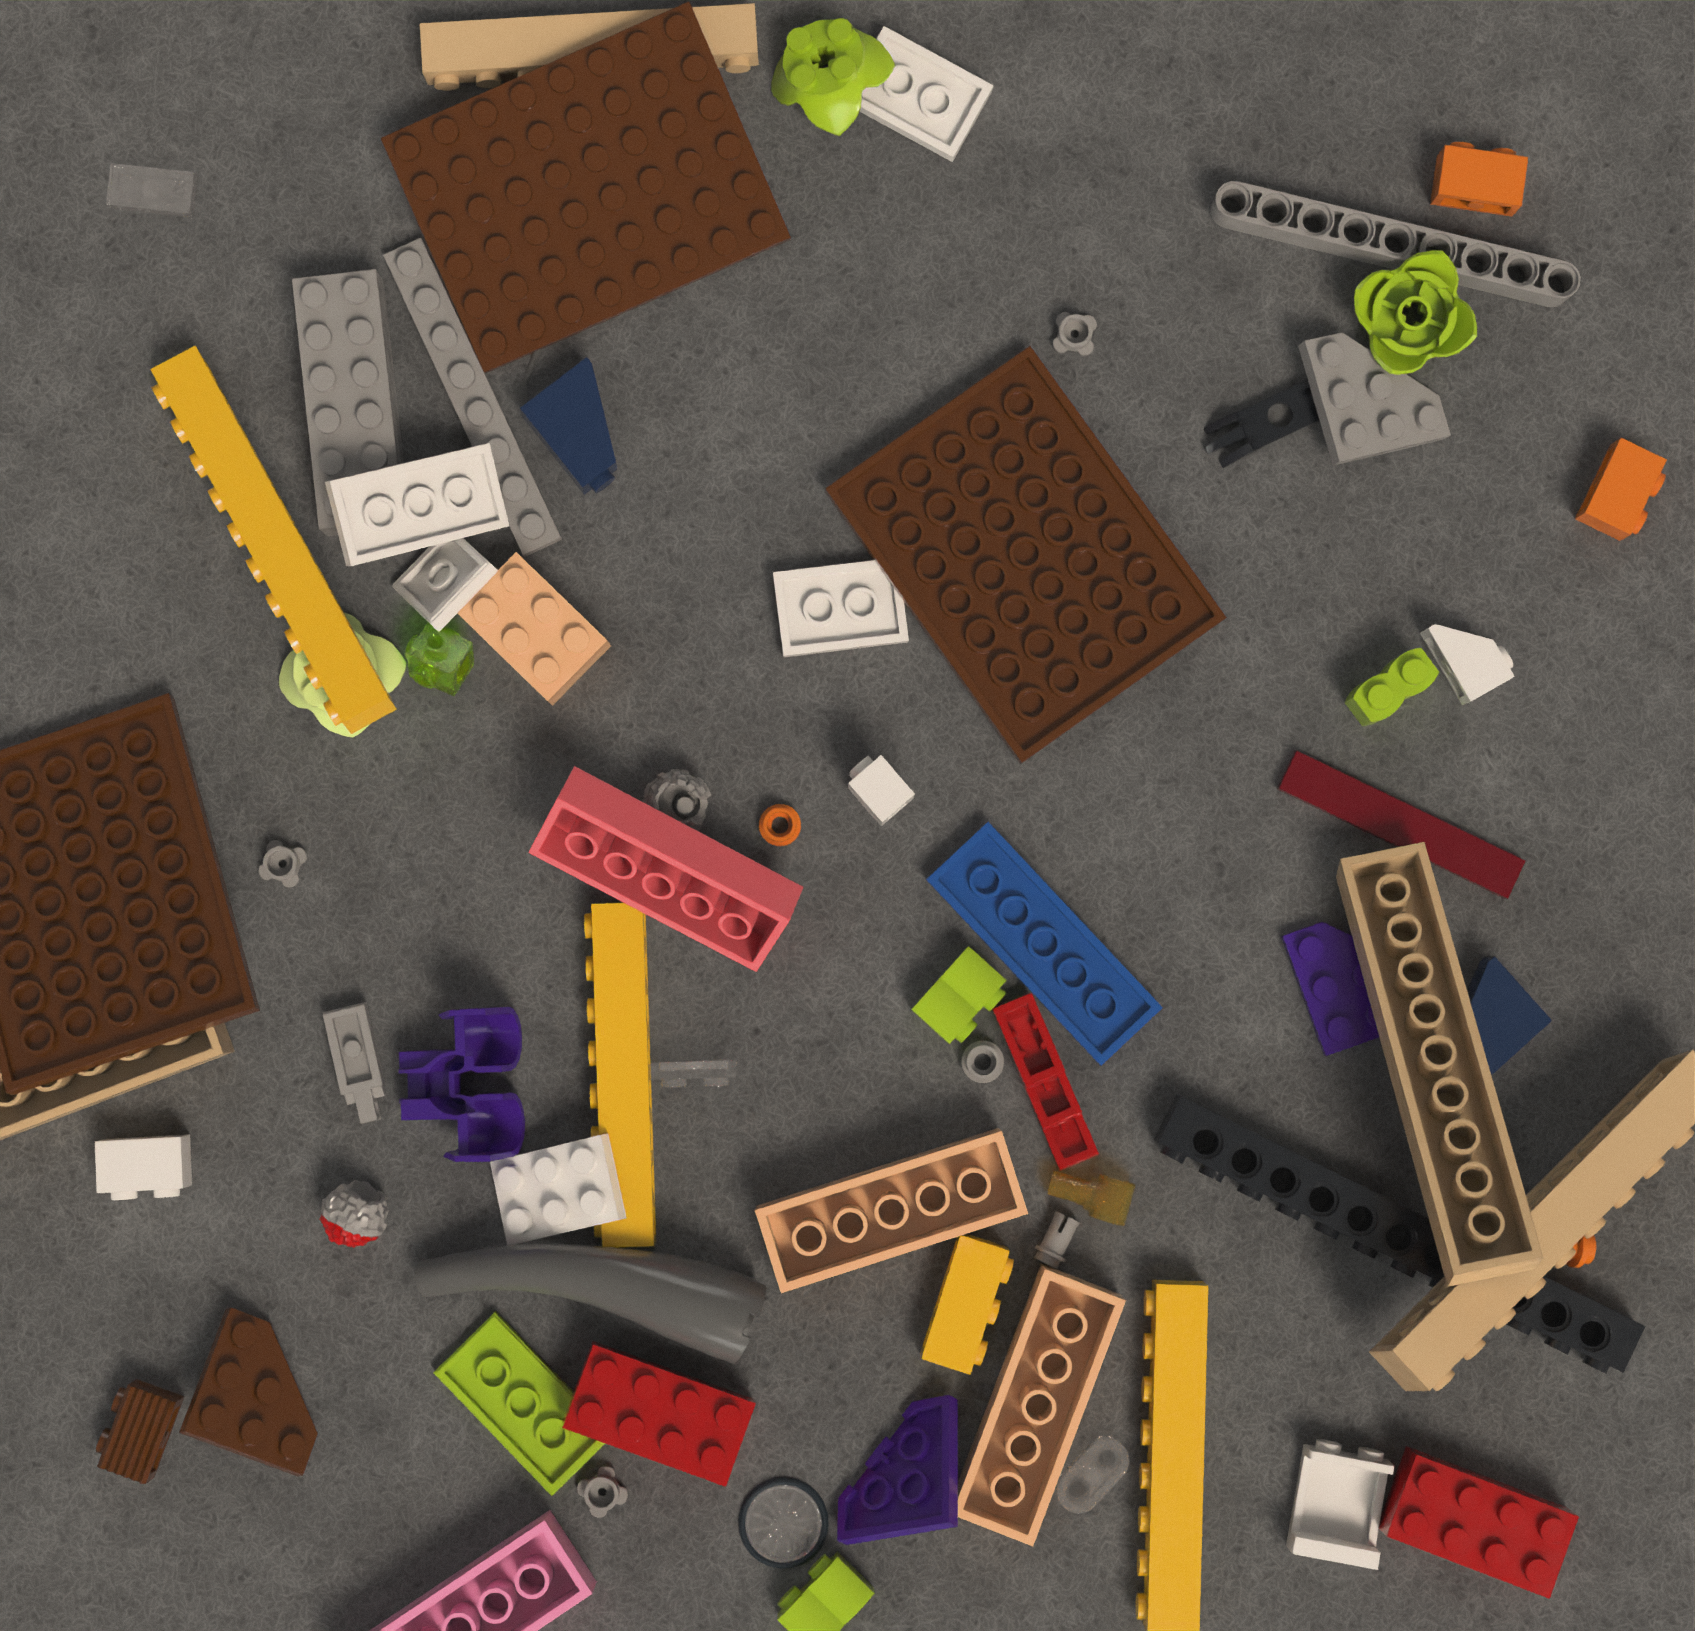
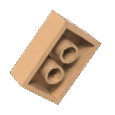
(534, 628)

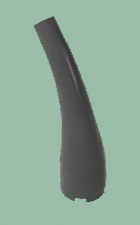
(661, 1291)

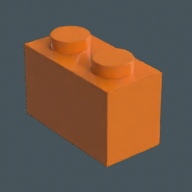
(1479, 179)
(1622, 490)

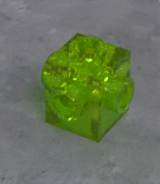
(439, 659)

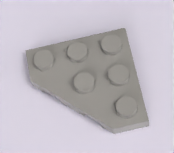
(1363, 405)

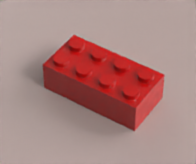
(658, 1413)
(1478, 1522)

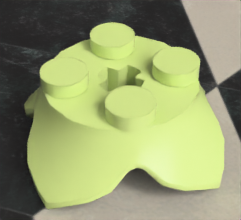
(300, 692)

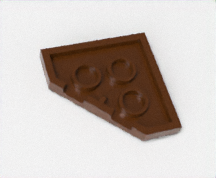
(250, 1398)

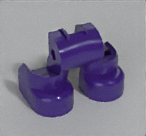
(488, 1123)

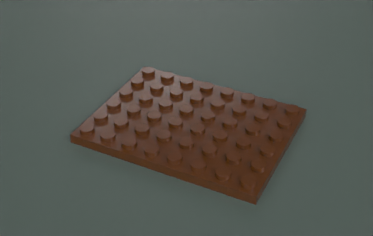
(586, 187)
(1025, 554)
(109, 899)

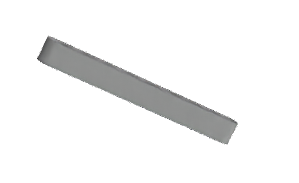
(1374, 251)

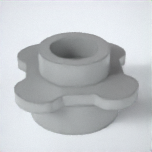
(1083, 325)
(275, 853)
(601, 1504)

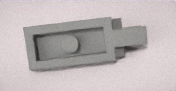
(356, 1059)

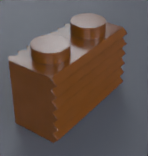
(139, 1430)

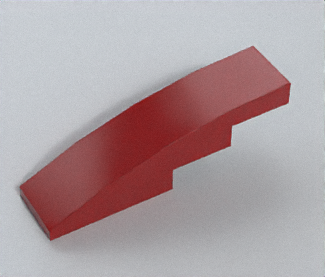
(1045, 1081)

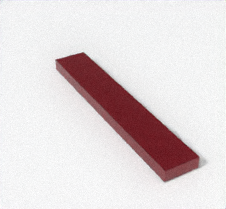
(1400, 824)

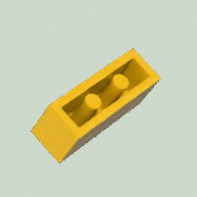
(966, 1303)

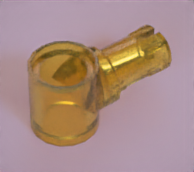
(1101, 1196)

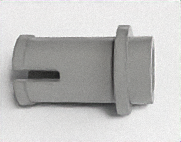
(1055, 1243)

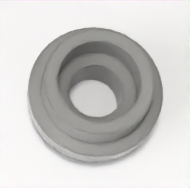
(992, 1071)

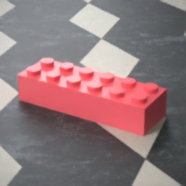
(666, 869)

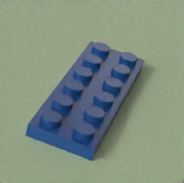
(1044, 943)

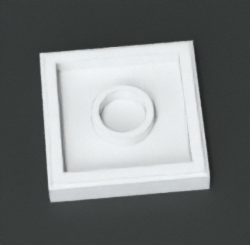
(444, 580)

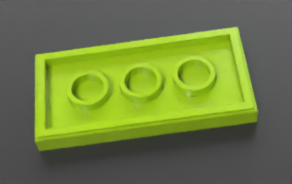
(518, 1401)

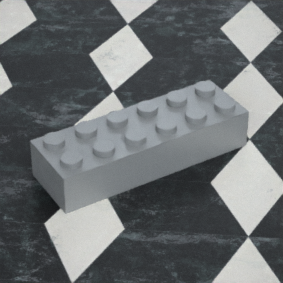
(346, 379)

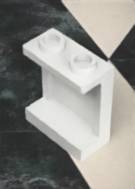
(1338, 1504)

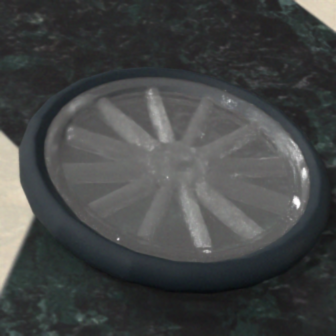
(783, 1522)

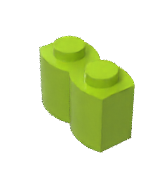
(1397, 681)
(959, 996)
(827, 1599)

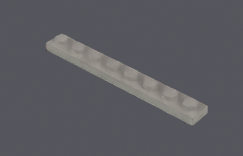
(471, 393)

